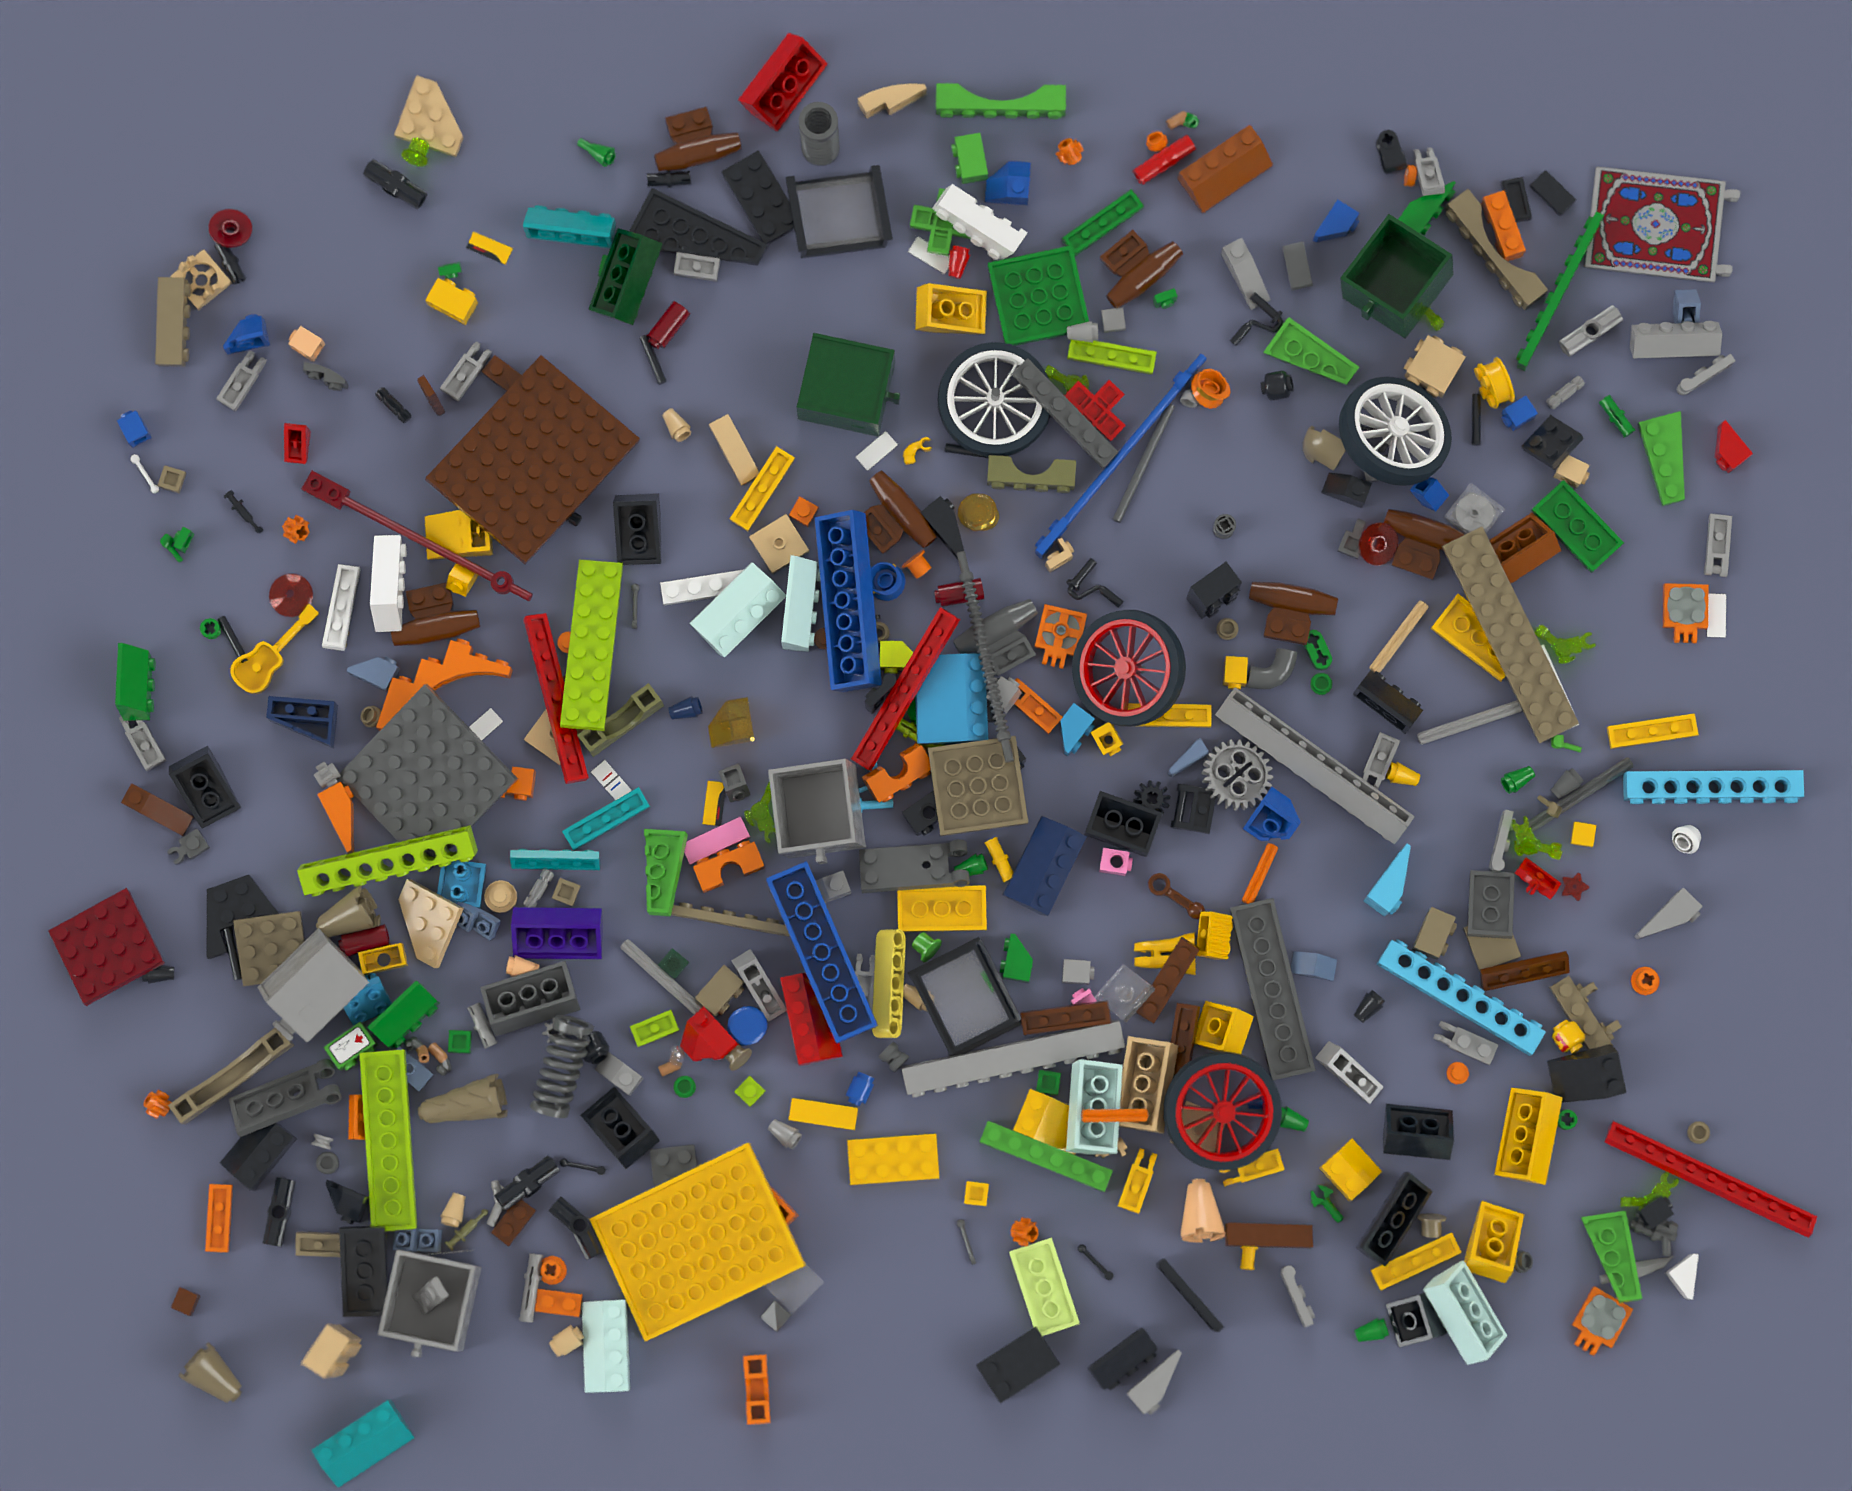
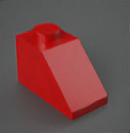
(1730, 448)

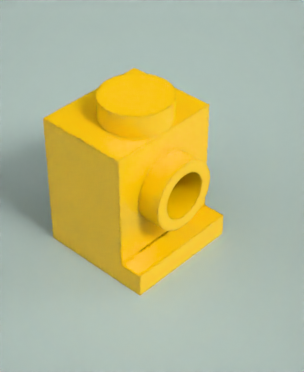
(1099, 735)

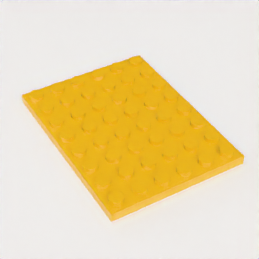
(697, 1241)

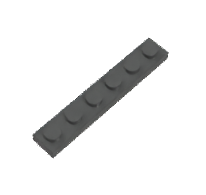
(1064, 412)

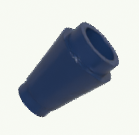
(687, 708)

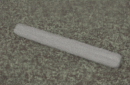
(1469, 722)
(661, 976)

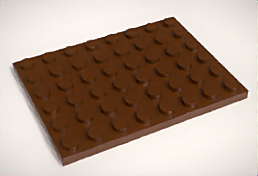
(532, 459)

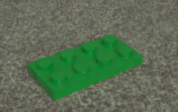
(1577, 526)

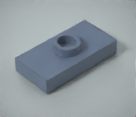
(417, 1074)

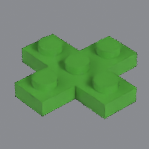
(941, 230)

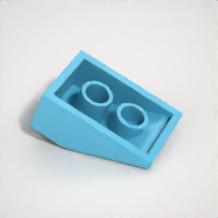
(1389, 888)

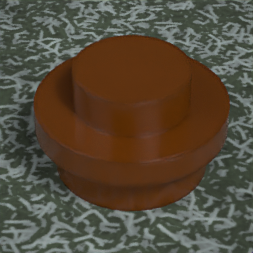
(820, 639)

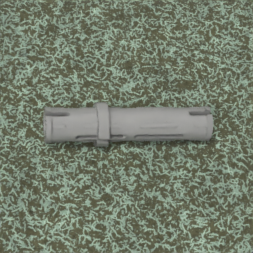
(531, 1287)

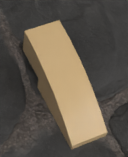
(890, 98)
(734, 449)

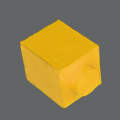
(460, 580)
(1235, 672)

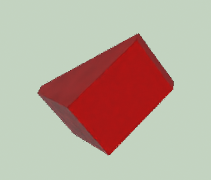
(296, 443)

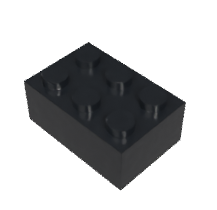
(1214, 590)

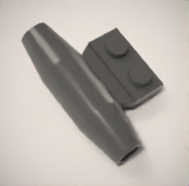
(1005, 641)

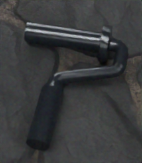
(1269, 310)
(1075, 582)

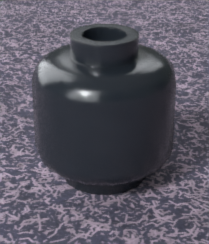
(1277, 385)
(597, 1048)

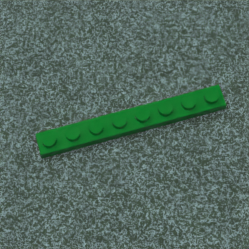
(1562, 282)

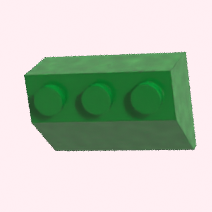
(134, 682)
(404, 1015)

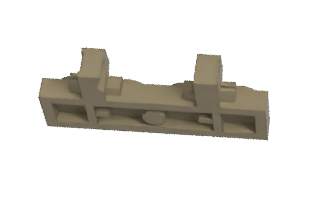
(1574, 1004)

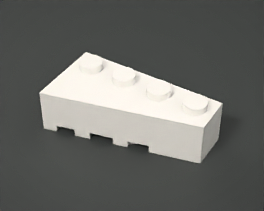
(978, 223)
(387, 583)

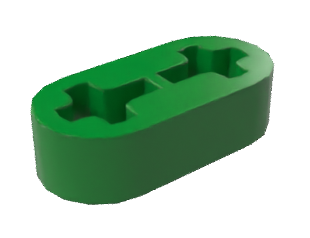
(1322, 648)

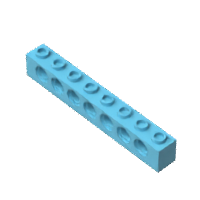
(1791, 779)
(1390, 962)

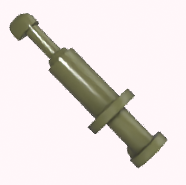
(465, 1230)

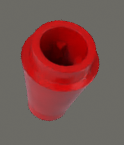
(957, 261)

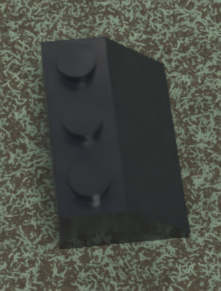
(1388, 701)
(1123, 824)
(1418, 1131)
(257, 1154)
(1123, 1359)

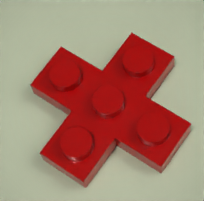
(1097, 407)

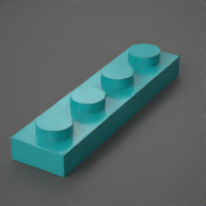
(606, 818)
(555, 860)

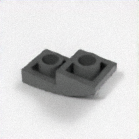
(1297, 266)
(330, 379)

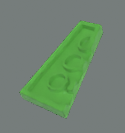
(1307, 351)
(1665, 454)
(664, 859)
(1614, 1248)

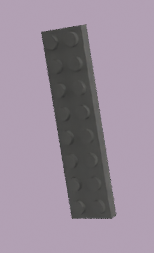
(1272, 989)

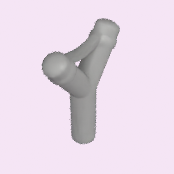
(496, 1187)

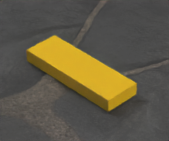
(823, 1114)

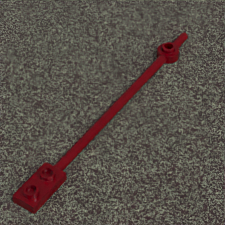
(337, 495)

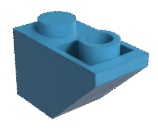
(1074, 726)

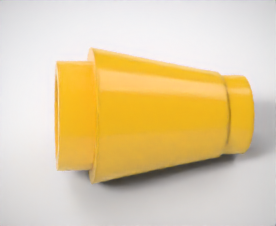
(1401, 774)

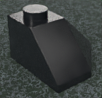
(347, 1202)

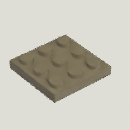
(266, 943)

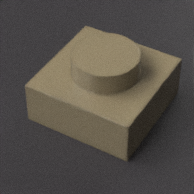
(172, 479)
(566, 892)

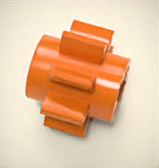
(1069, 151)
(295, 529)
(157, 1104)
(1024, 1231)

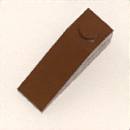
(157, 809)

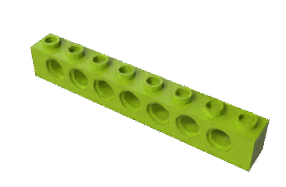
(460, 837)

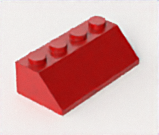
(783, 81)
(807, 1022)

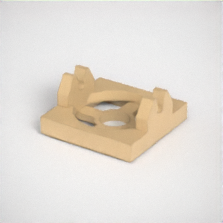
(210, 291)

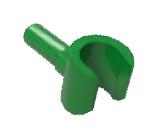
(166, 542)

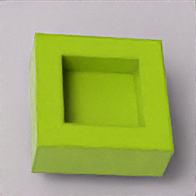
(750, 1091)

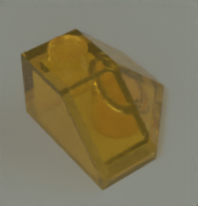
(732, 724)

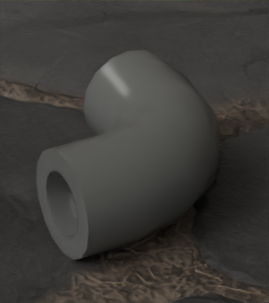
(1275, 674)

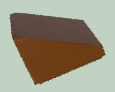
(185, 1301)

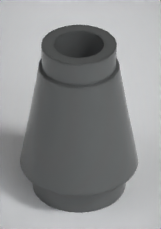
(1567, 783)

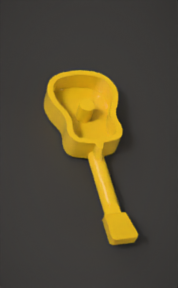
(265, 659)

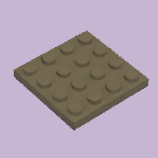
(977, 787)

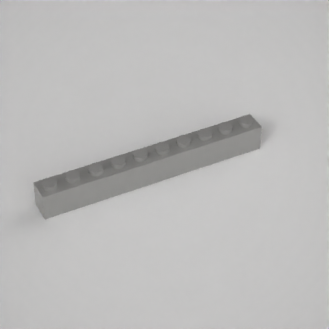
(1314, 765)
(1012, 1057)

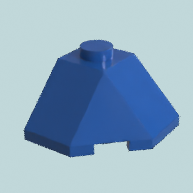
(1009, 184)
(247, 335)
(1273, 818)

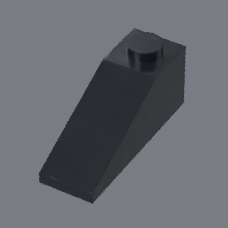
(944, 524)

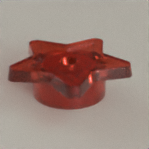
(1569, 890)

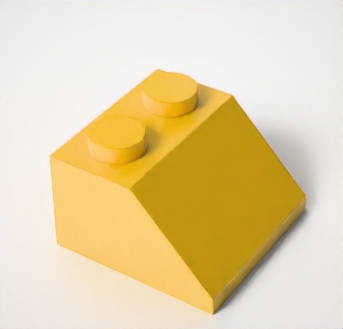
(1222, 1028)
(1350, 1170)

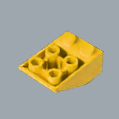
(458, 534)

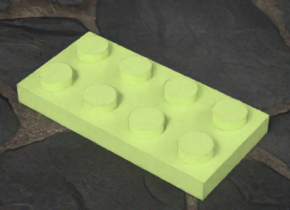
(1044, 1287)

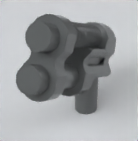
(1663, 1232)

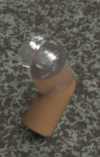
(675, 1061)

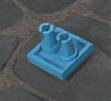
(462, 882)
(368, 1002)

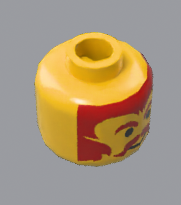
(1568, 1036)

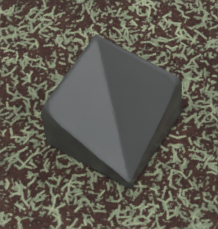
(775, 1315)

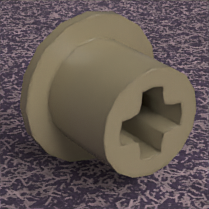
(738, 1057)
(1431, 1224)

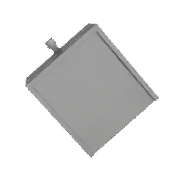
(817, 809)
(311, 986)
(449, 1321)

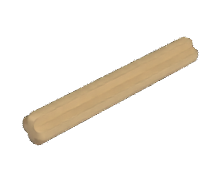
(1398, 637)

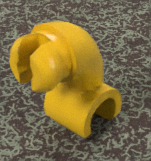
(910, 452)

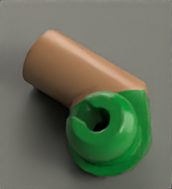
(1183, 118)

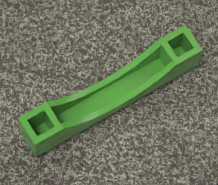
(955, 100)
(1046, 1156)

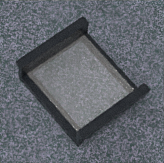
(839, 213)
(965, 997)

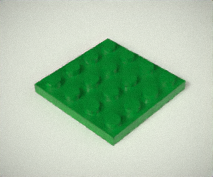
(1037, 295)

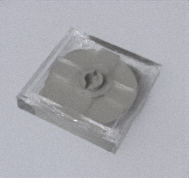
(1474, 510)

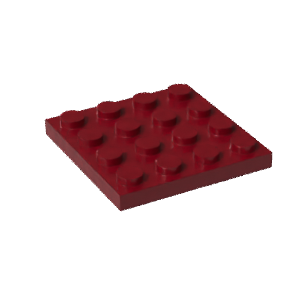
(106, 947)

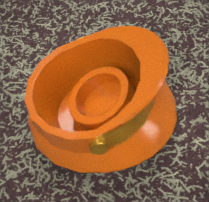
(1210, 388)

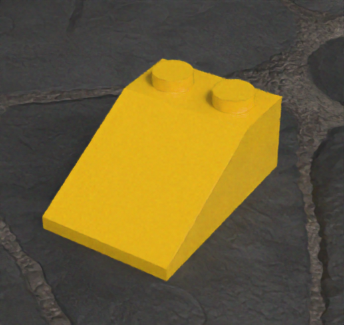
(950, 309)
(1044, 1120)
(1494, 1242)

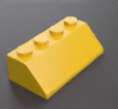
(1528, 1136)

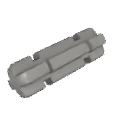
(1565, 392)
(538, 888)

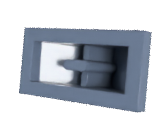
(1313, 965)

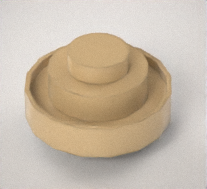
(500, 896)

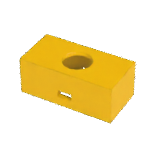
(369, 958)

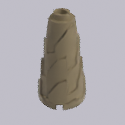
(474, 1101)

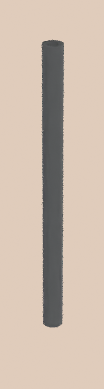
(1143, 463)

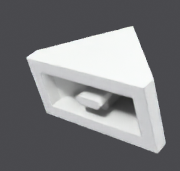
(1684, 1275)

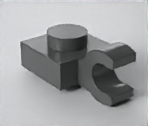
(1350, 540)

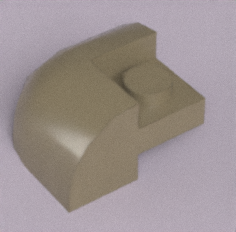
(1323, 447)

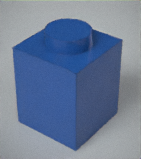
(1518, 413)
(133, 428)
(1430, 493)

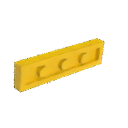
(762, 488)
(1181, 716)
(1652, 731)
(1416, 1261)

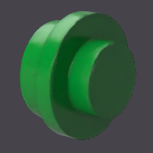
(1321, 683)
(684, 1086)

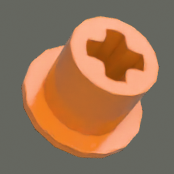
(917, 564)
(1645, 981)
(553, 1270)

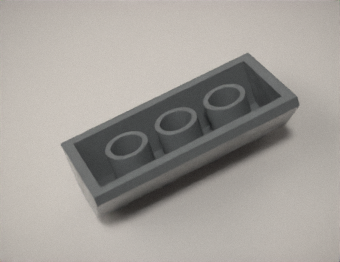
(530, 998)

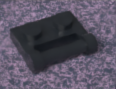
(876, 698)
(1201, 809)

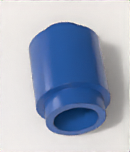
(860, 1089)

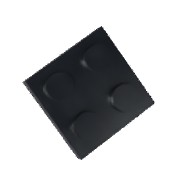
(1552, 442)

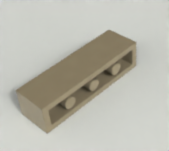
(172, 322)

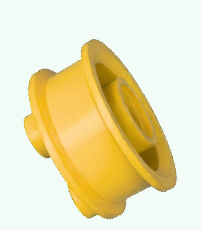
(1494, 383)

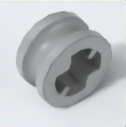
(322, 1141)

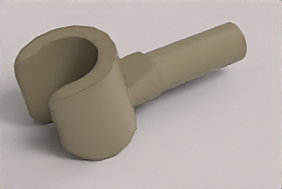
(1553, 809)

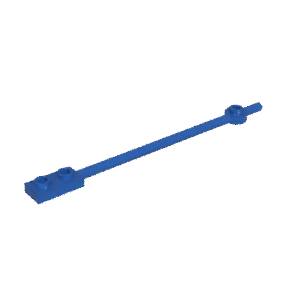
(1059, 527)

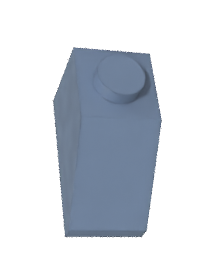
(1686, 306)
(376, 672)

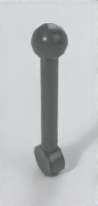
(635, 588)
(961, 1223)

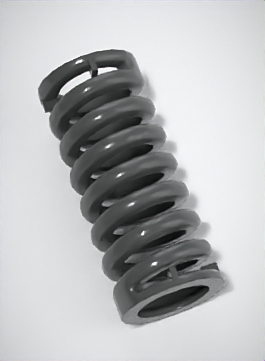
(819, 133)
(561, 1107)

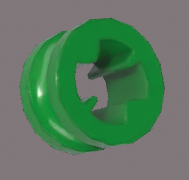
(203, 629)
(1571, 1114)

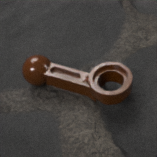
(1193, 908)

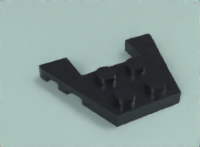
(230, 902)

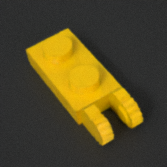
(1267, 1164)
(1137, 1183)

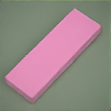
(716, 840)

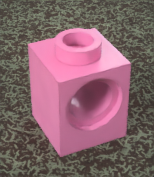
(1108, 854)

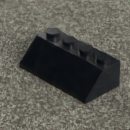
(1394, 1219)

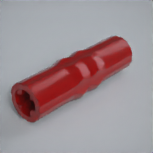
(1164, 159)

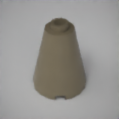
(350, 914)
(211, 1374)

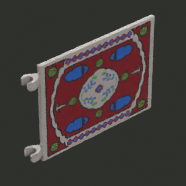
(1658, 224)

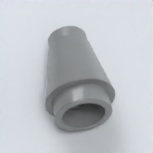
(1083, 332)
(785, 1134)

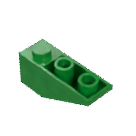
(1422, 210)

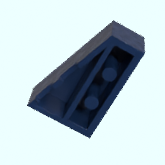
(305, 716)

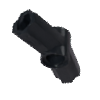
(568, 1216)

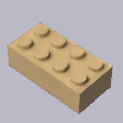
(1145, 1080)
(332, 1351)

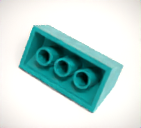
(569, 227)
(363, 1443)

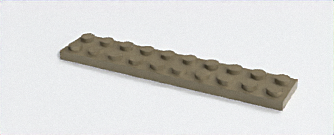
(1510, 634)

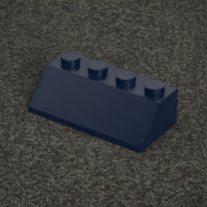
(1044, 866)

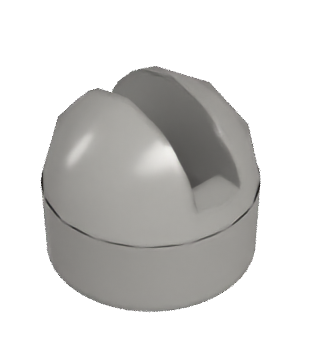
(1188, 399)

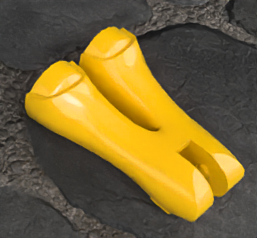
(1158, 947)

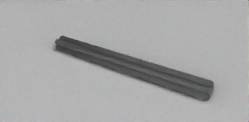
(1583, 792)

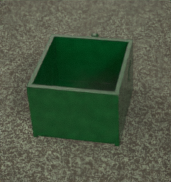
(1396, 276)
(846, 384)

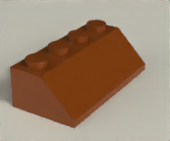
(1225, 169)
(1524, 546)

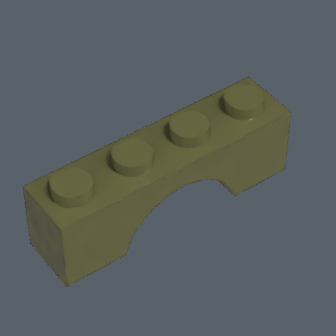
(1004, 473)
(636, 710)

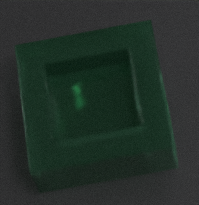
(673, 963)

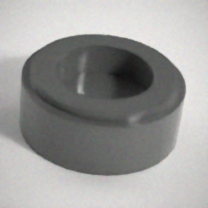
(327, 1163)

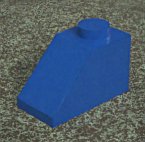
(1337, 223)

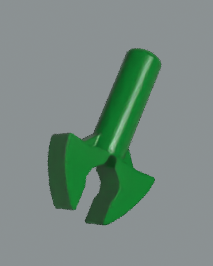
(1329, 1206)

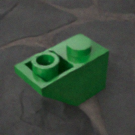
(1018, 961)

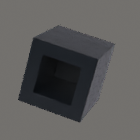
(1655, 1211)

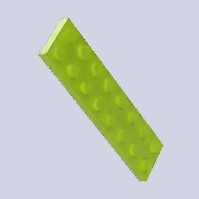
(591, 645)
(388, 1140)

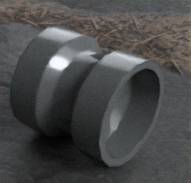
(1222, 530)
(893, 1057)

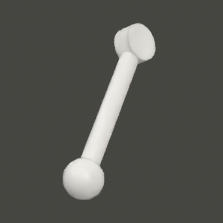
(136, 460)

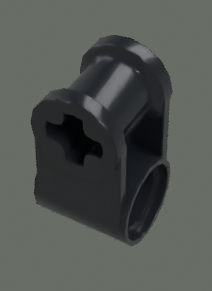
(1390, 155)

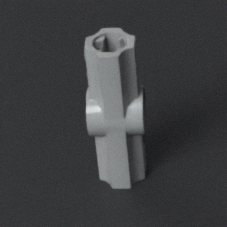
(1580, 338)

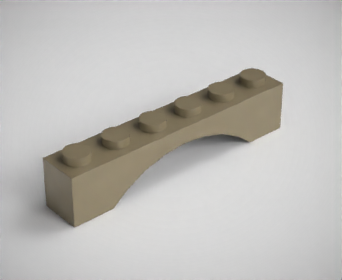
(1522, 284)
(229, 1078)

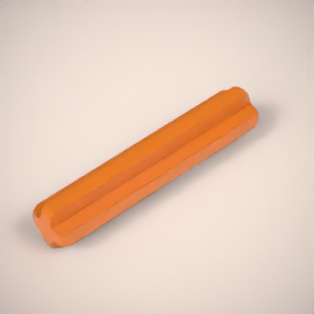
(1260, 873)
(1114, 1115)

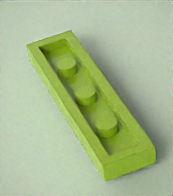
(1112, 356)

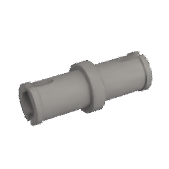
(482, 1025)

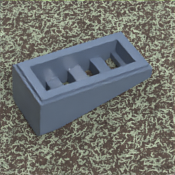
(1194, 754)

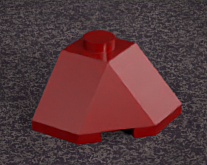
(706, 1037)

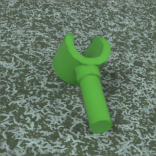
(1558, 742)

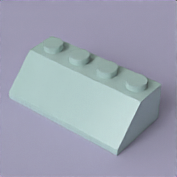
(800, 604)
(738, 609)
(1093, 1087)
(1465, 1313)
(605, 1346)

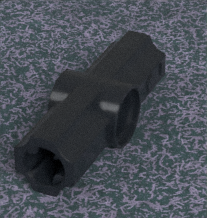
(395, 184)
(527, 1183)
(276, 1227)

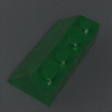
(625, 276)

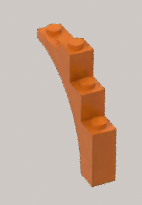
(457, 664)

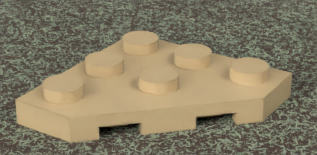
(429, 118)
(429, 921)

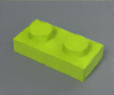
(654, 1028)

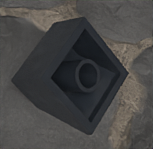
(1414, 1320)

